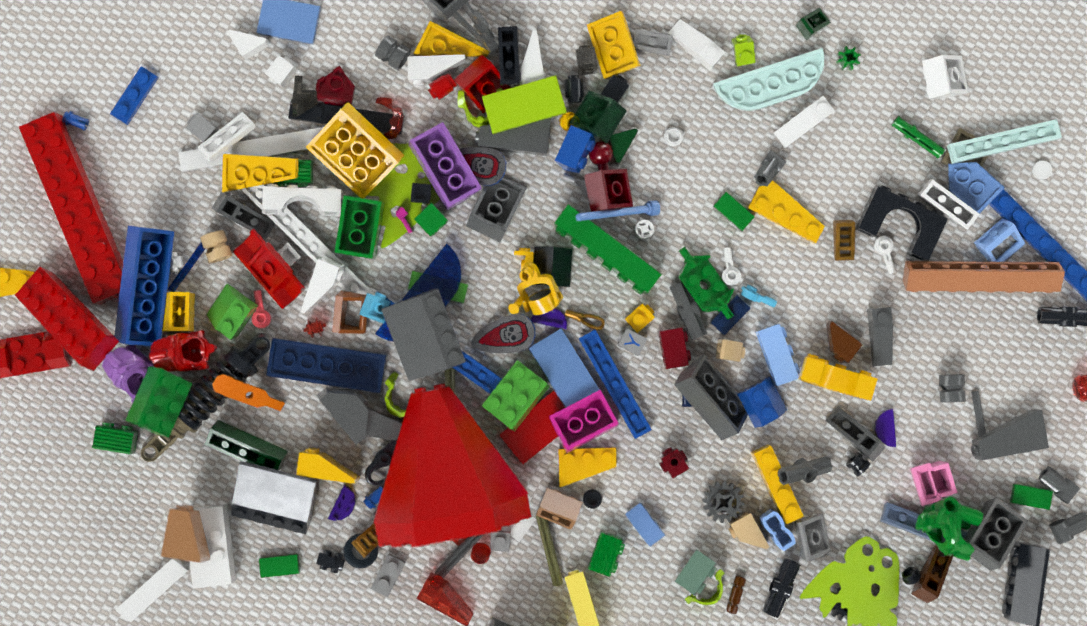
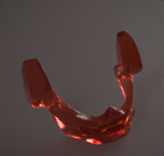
(396, 121)

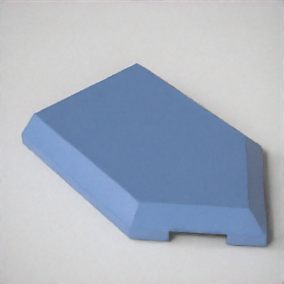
(973, 184)

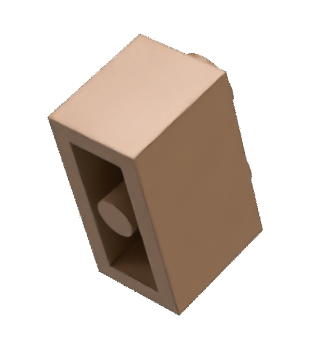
(559, 508)

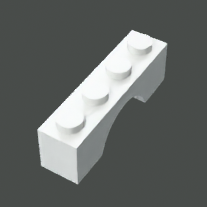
(277, 198)

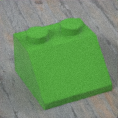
(231, 312)

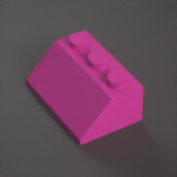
(583, 421)

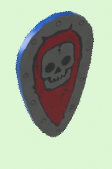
(486, 164)
(506, 335)

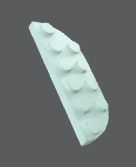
(772, 83)

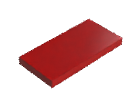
(535, 430)

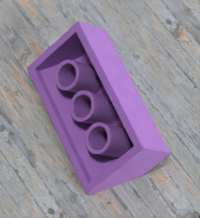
(444, 166)

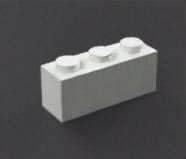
(948, 204)

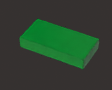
(733, 211)
(1031, 496)
(279, 565)

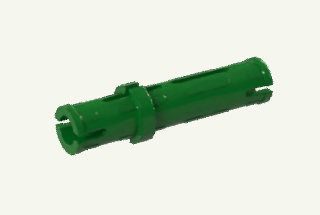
(918, 137)

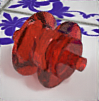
(314, 327)
(480, 553)

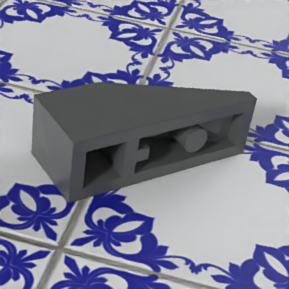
(243, 215)
(881, 335)
(856, 434)

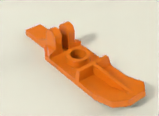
(238, 389)

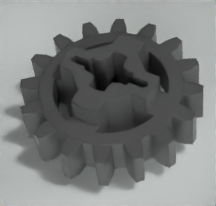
(731, 495)

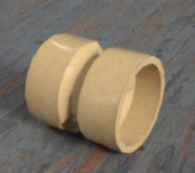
(216, 246)

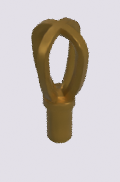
(579, 317)

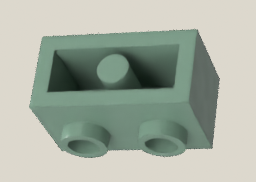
(696, 573)

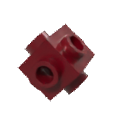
(678, 467)

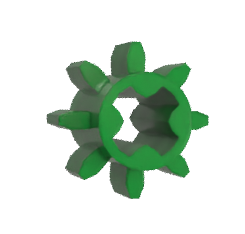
(853, 57)

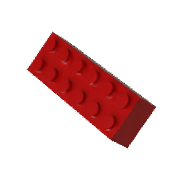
(66, 318)

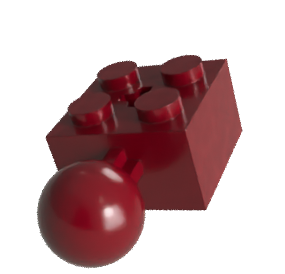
(607, 187)

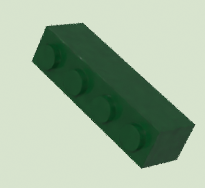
(245, 446)

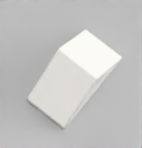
(248, 44)

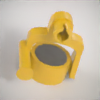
(541, 301)

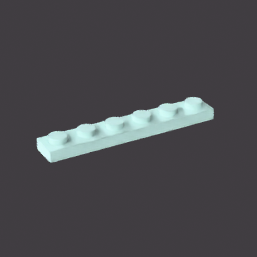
(1004, 141)

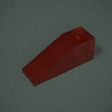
(444, 598)

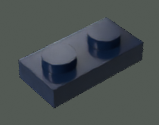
(738, 308)

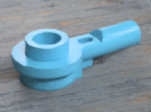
(751, 293)

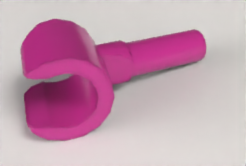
(401, 213)

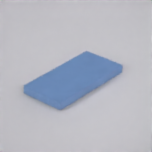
(563, 368)

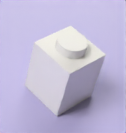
(281, 70)

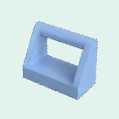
(997, 235)

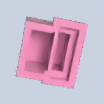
(933, 481)

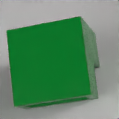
(431, 220)

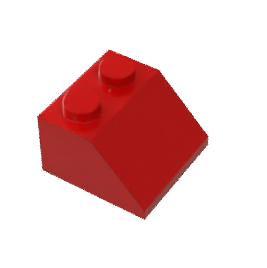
(480, 80)

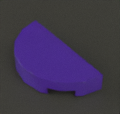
(552, 318)
(885, 428)
(344, 504)

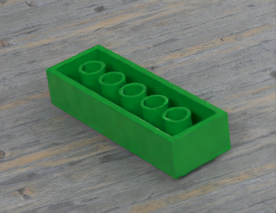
(607, 250)

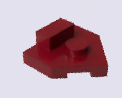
(335, 88)

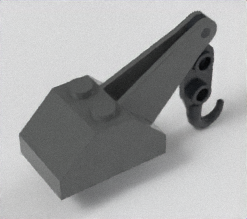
(361, 421)

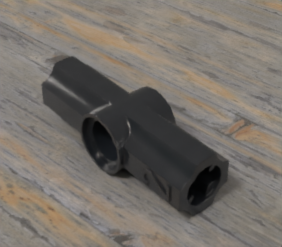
(1062, 316)
(781, 587)

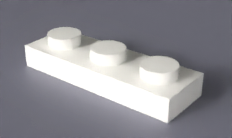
(226, 137)

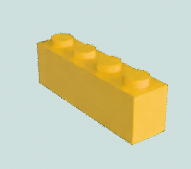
(781, 494)

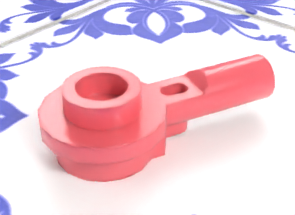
(260, 317)

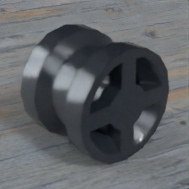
(858, 464)

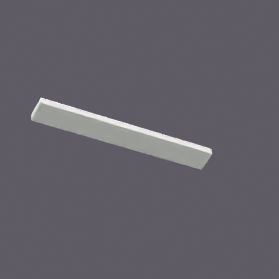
(264, 146)

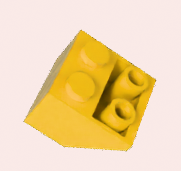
(179, 312)

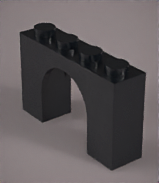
(928, 223)

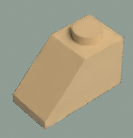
(730, 350)
(747, 531)

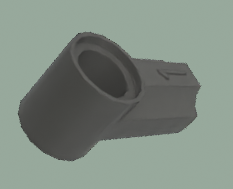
(770, 167)
(1062, 487)
(1066, 528)

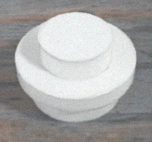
(673, 136)

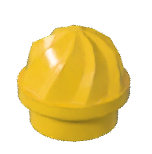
(565, 120)

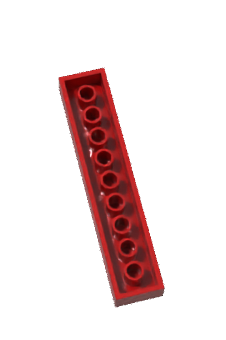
(75, 206)

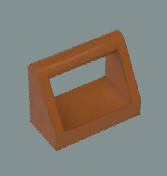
(340, 313)

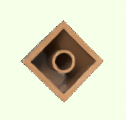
(185, 535)

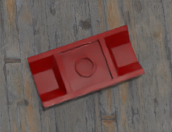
(269, 269)
(31, 354)

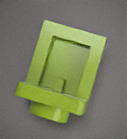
(743, 50)

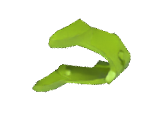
(477, 122)
(393, 409)
(713, 599)

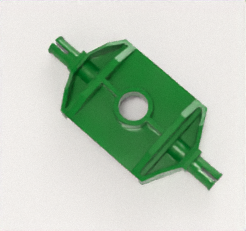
(700, 269)

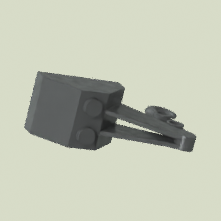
(446, 8)

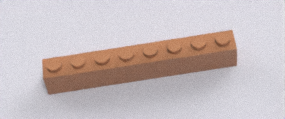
(983, 276)

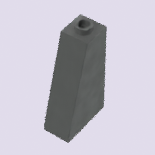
(525, 139)
(1014, 437)

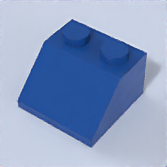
(575, 150)
(762, 402)

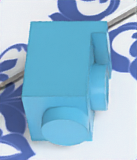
(372, 307)

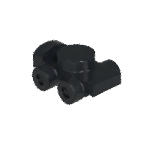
(326, 561)

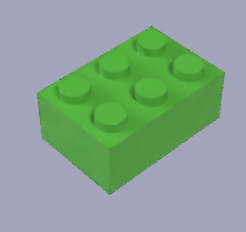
(515, 395)

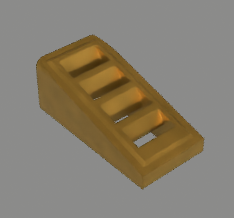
(837, 240)
(360, 546)

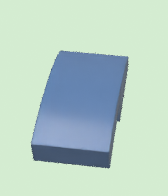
(645, 524)

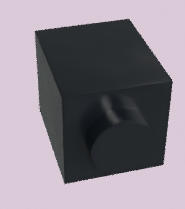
(615, 88)

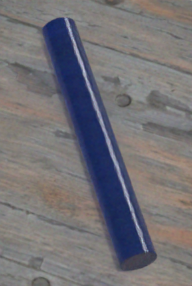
(186, 268)

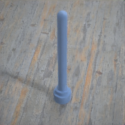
(650, 208)

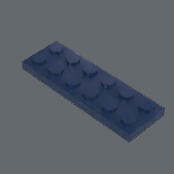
(326, 365)

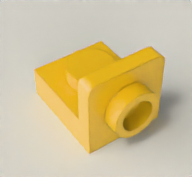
(529, 256)
(640, 317)

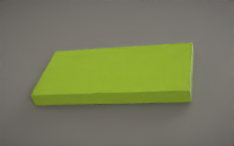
(524, 104)

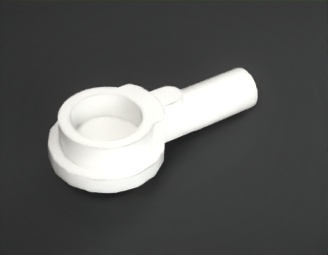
(884, 246)
(730, 274)

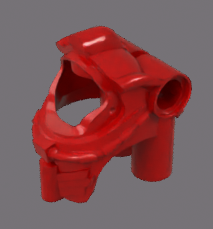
(182, 352)

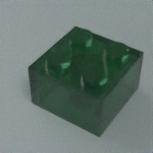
(598, 116)

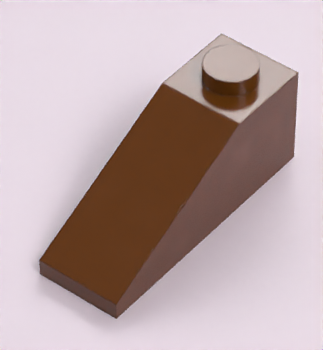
(932, 576)

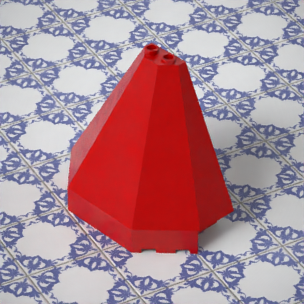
(445, 477)

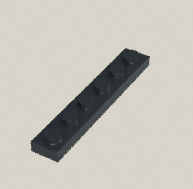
(324, 113)

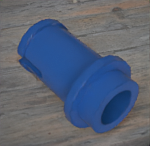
(71, 119)
(373, 498)

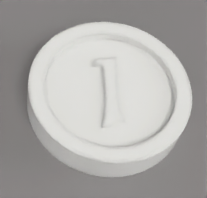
(1042, 170)

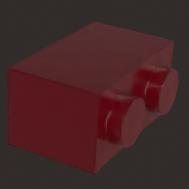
(674, 348)

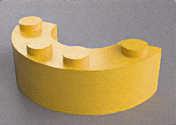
(837, 378)

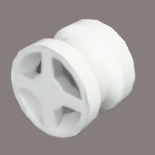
(642, 228)

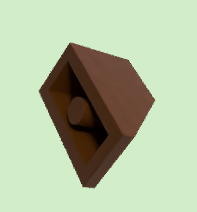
(841, 343)

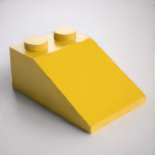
(322, 466)

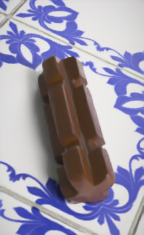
(736, 594)

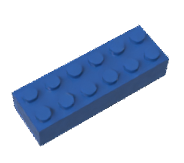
(143, 285)

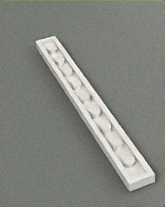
(308, 242)

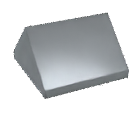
(812, 537)

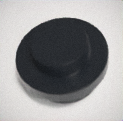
(592, 498)
(911, 575)

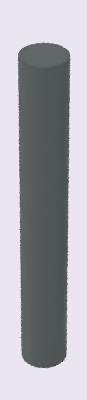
(978, 413)

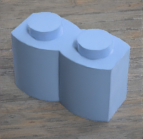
(778, 532)

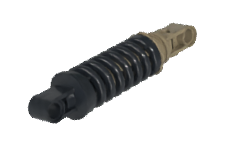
(205, 400)

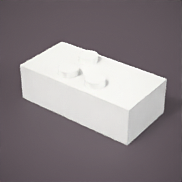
(220, 567)

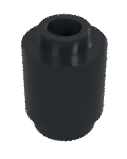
(574, 89)

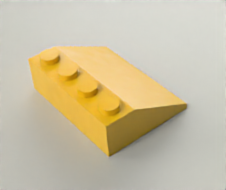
(355, 150)

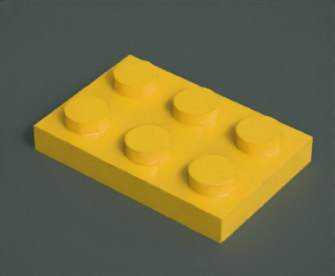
(613, 45)

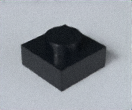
(421, 193)

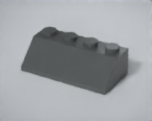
(712, 397)

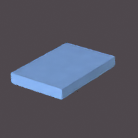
(289, 20)

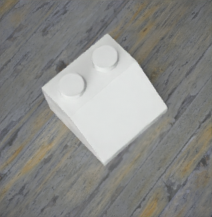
(945, 76)

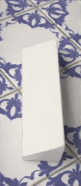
(152, 589)

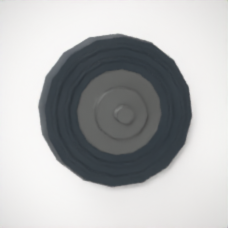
(354, 558)

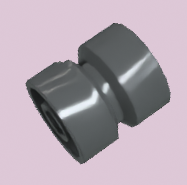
(393, 53)
(952, 388)

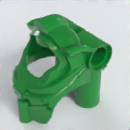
(948, 518)

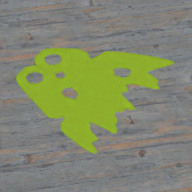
(396, 191)
(856, 586)

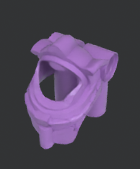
(126, 368)

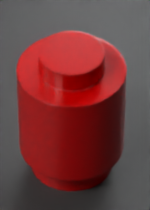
(441, 86)

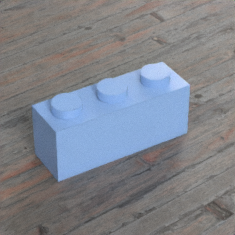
(778, 354)

